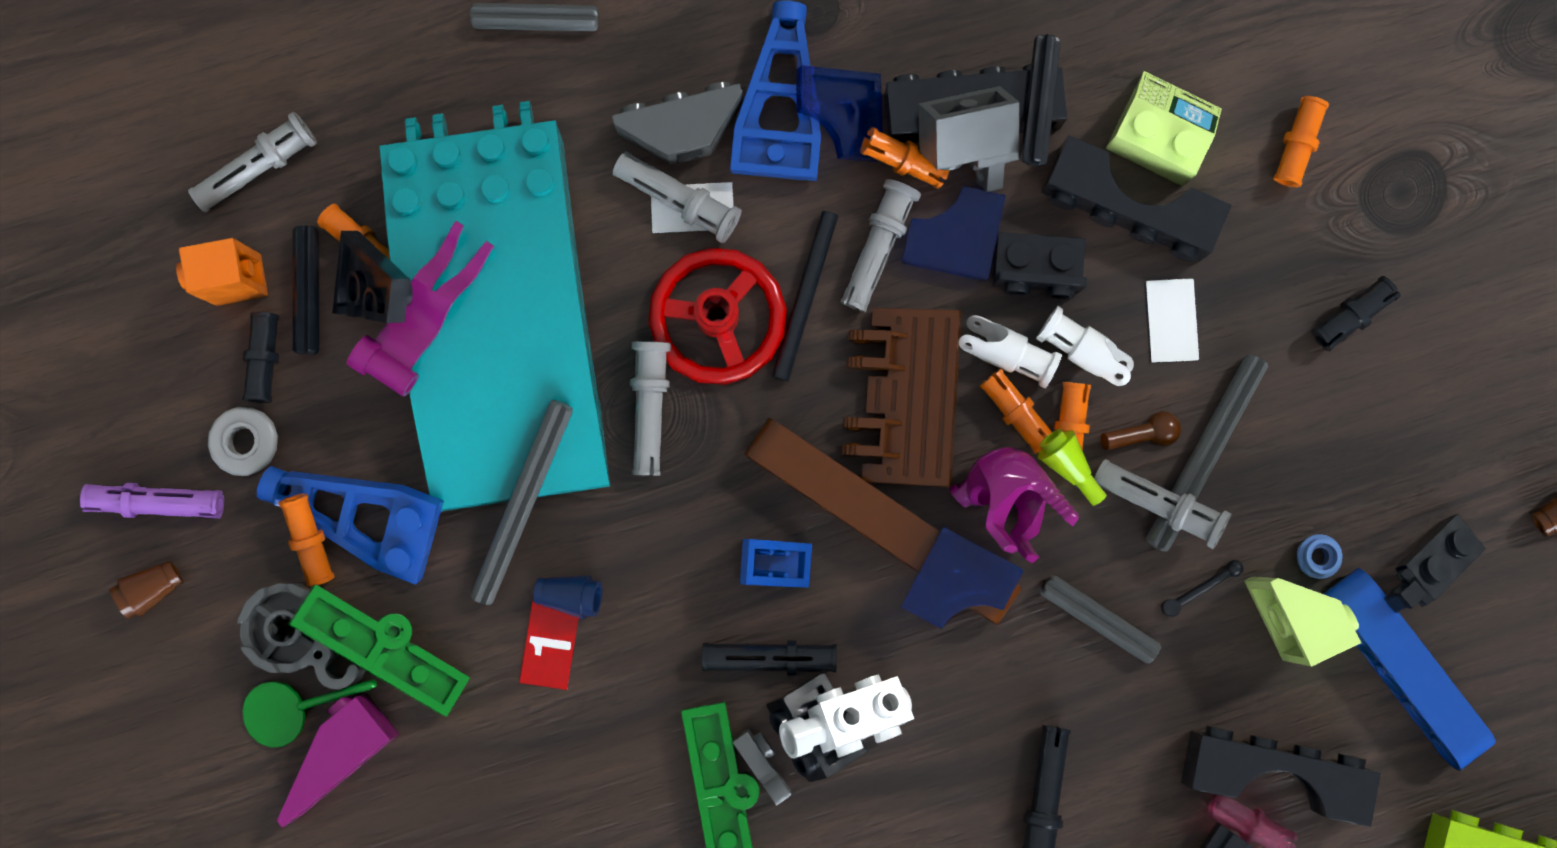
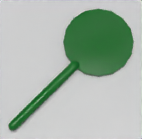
(277, 714)

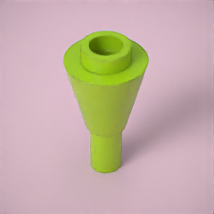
(1064, 455)

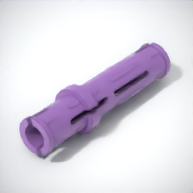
(136, 500)

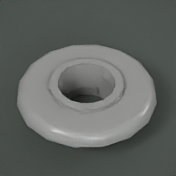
(223, 433)

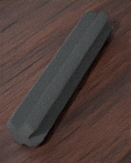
(534, 17)
(1100, 619)

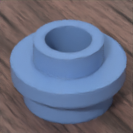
(1332, 556)

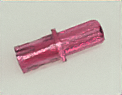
(1250, 824)

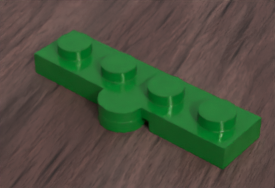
(380, 649)
(719, 786)

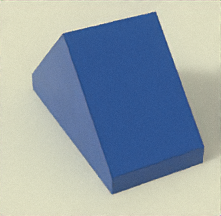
(775, 563)

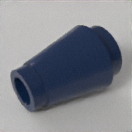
(571, 595)

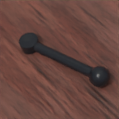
(1173, 607)

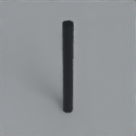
(805, 296)

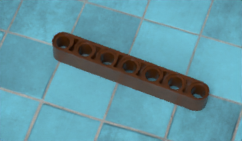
(850, 500)

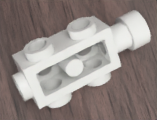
(864, 717)

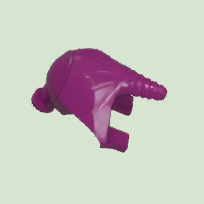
(1011, 478)

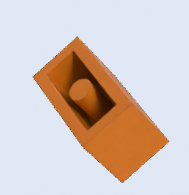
(222, 272)

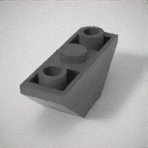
(681, 125)

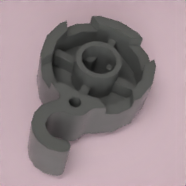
(272, 652)

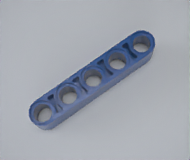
(1413, 673)

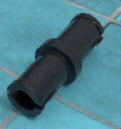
(1356, 313)
(261, 357)

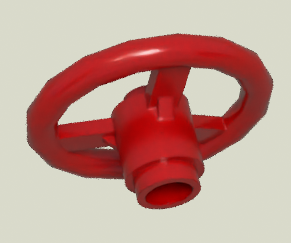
(718, 298)

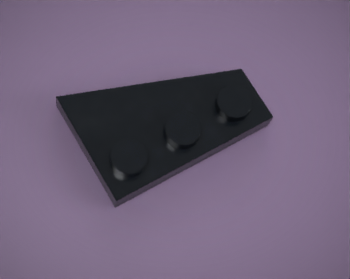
(369, 282)

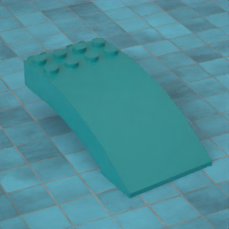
(520, 324)

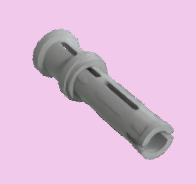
(271, 151)
(693, 204)
(885, 227)
(649, 388)
(1181, 511)

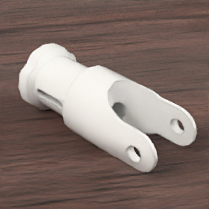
(1086, 348)
(1009, 350)

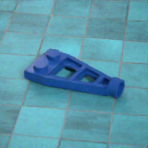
(770, 151)
(408, 529)

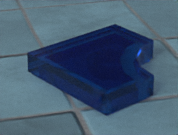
(843, 103)
(959, 239)
(959, 577)

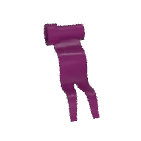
(401, 344)

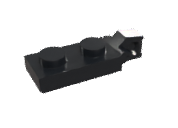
(1434, 564)

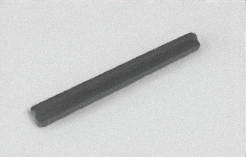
(1212, 442)
(521, 502)

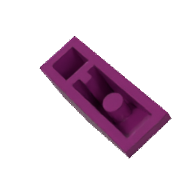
(339, 748)

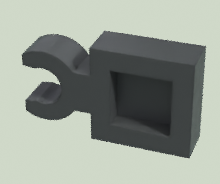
(757, 755)

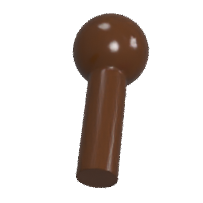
(1161, 429)

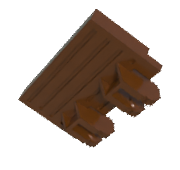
(915, 396)

